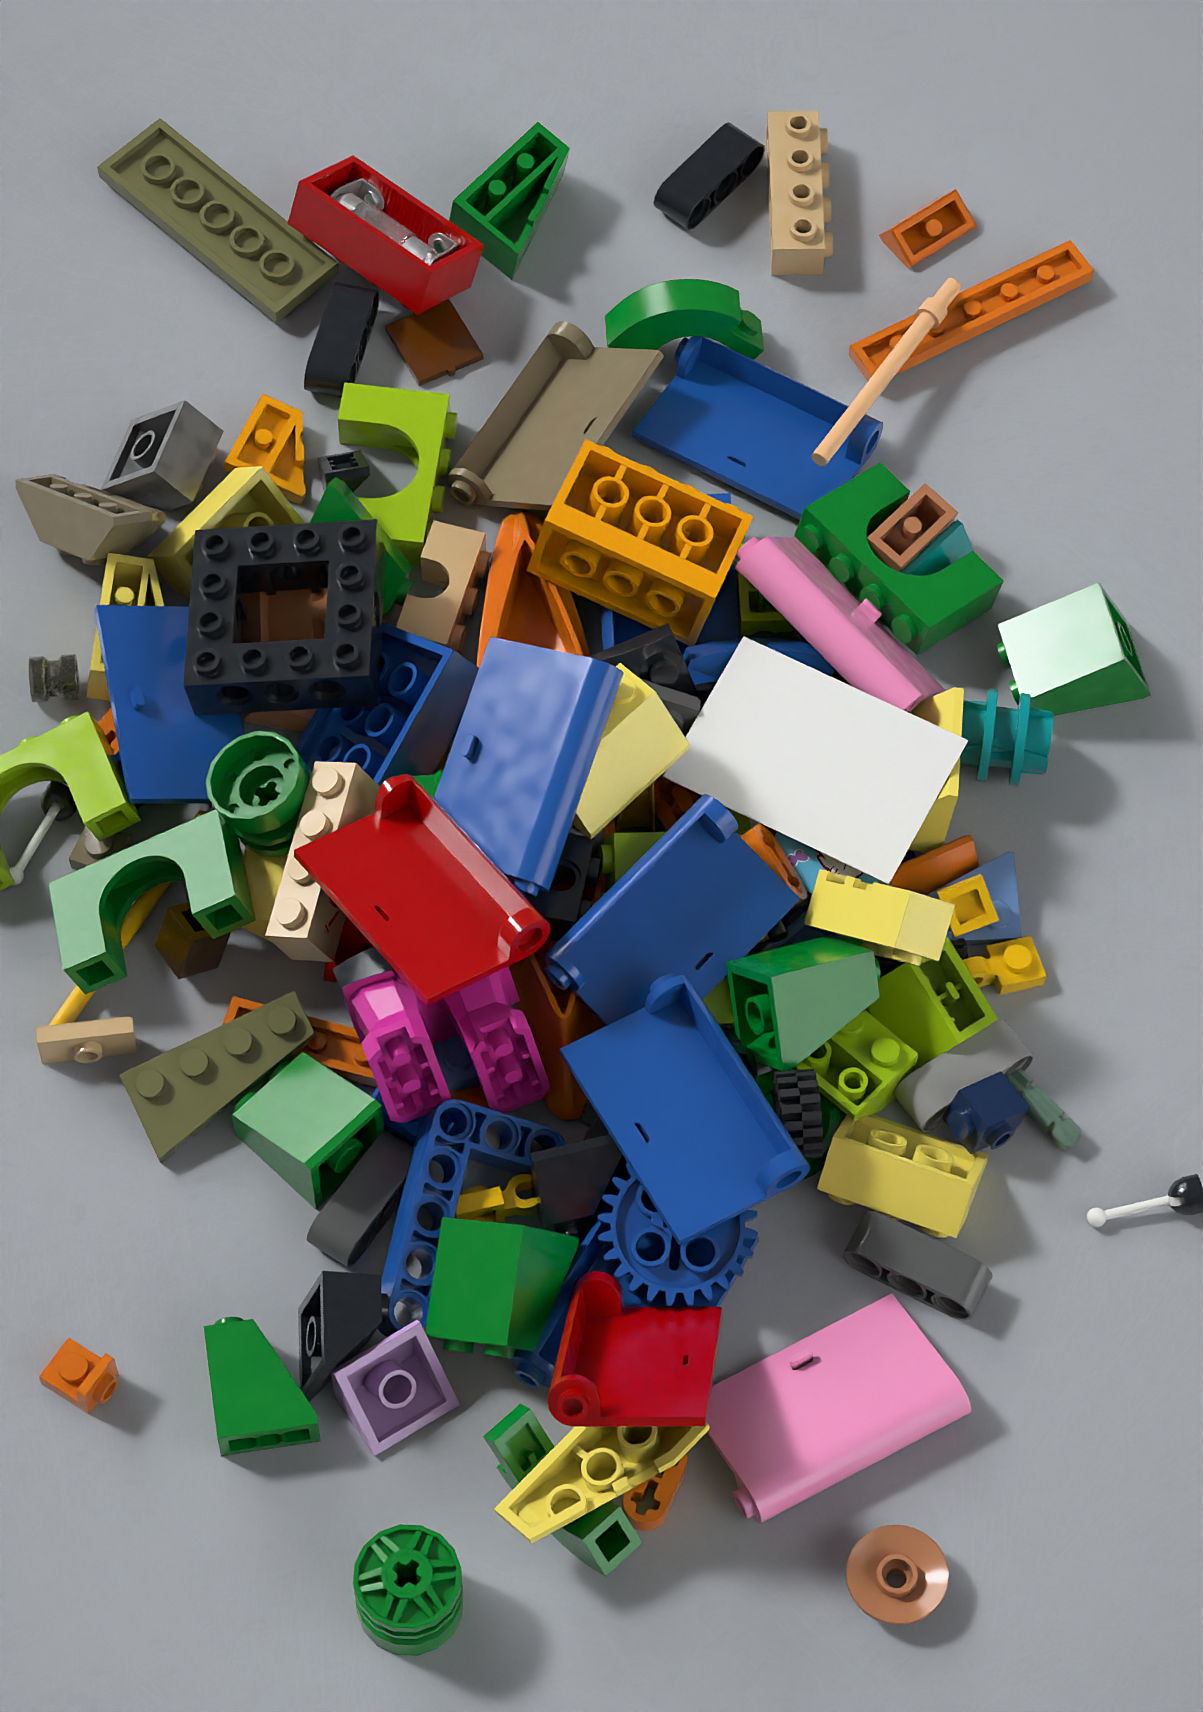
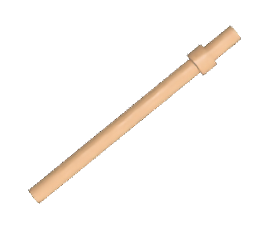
(928, 317)

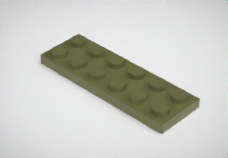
(218, 220)

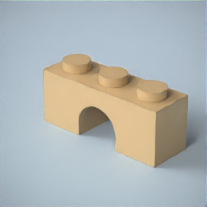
(454, 561)

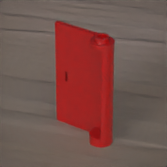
(424, 893)
(631, 1361)

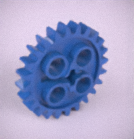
(633, 1221)

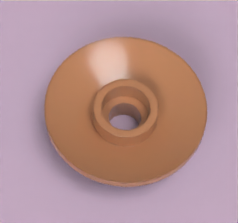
(901, 1552)

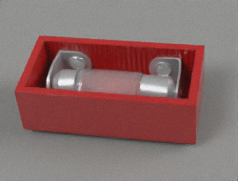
(385, 241)

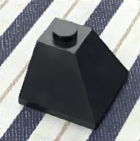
(572, 1183)
(336, 1324)

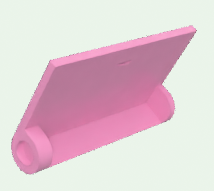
(835, 621)
(830, 1407)

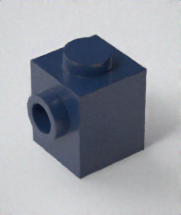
(986, 1113)

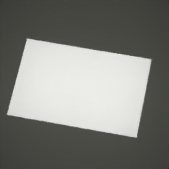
(816, 759)

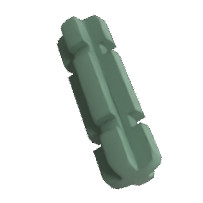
(1045, 1111)

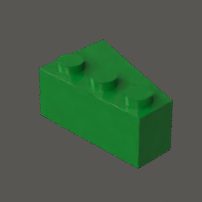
(512, 197)

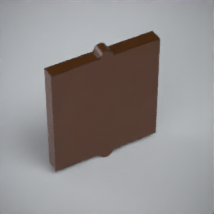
(434, 343)

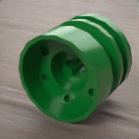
(259, 790)
(410, 1617)

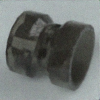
(54, 678)

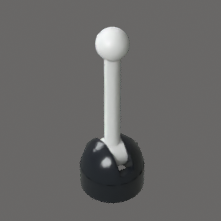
(57, 805)
(1183, 1197)

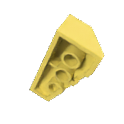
(590, 1470)

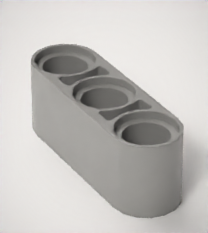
(934, 1085)

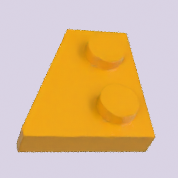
(275, 442)

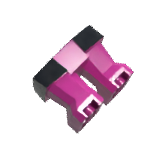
(401, 1029)

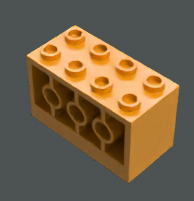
(638, 542)

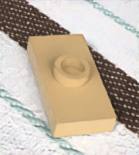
(86, 1040)

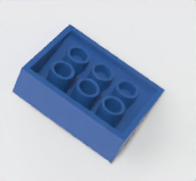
(416, 718)

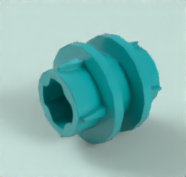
(1006, 737)

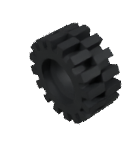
(799, 1109)

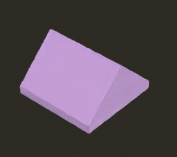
(393, 1388)

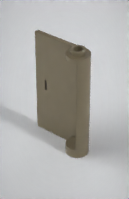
(542, 421)

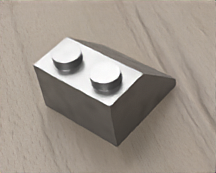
(164, 457)

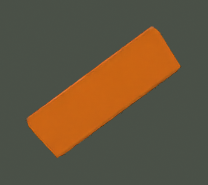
(929, 229)
(937, 867)

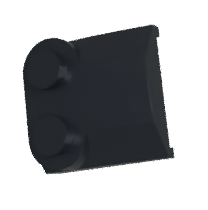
(653, 658)

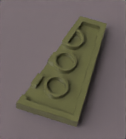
(202, 1077)

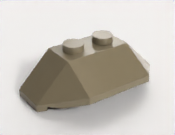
(85, 518)

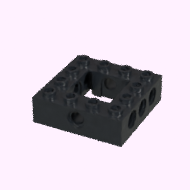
(289, 674)

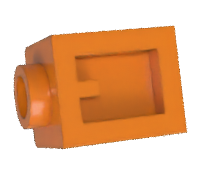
(81, 1376)

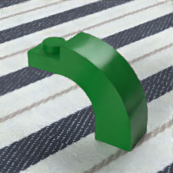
(684, 310)
(597, 1538)

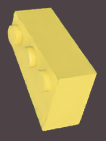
(126, 582)
(882, 917)

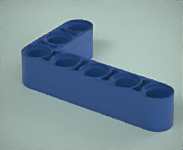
(443, 1197)

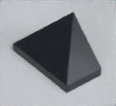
(347, 466)

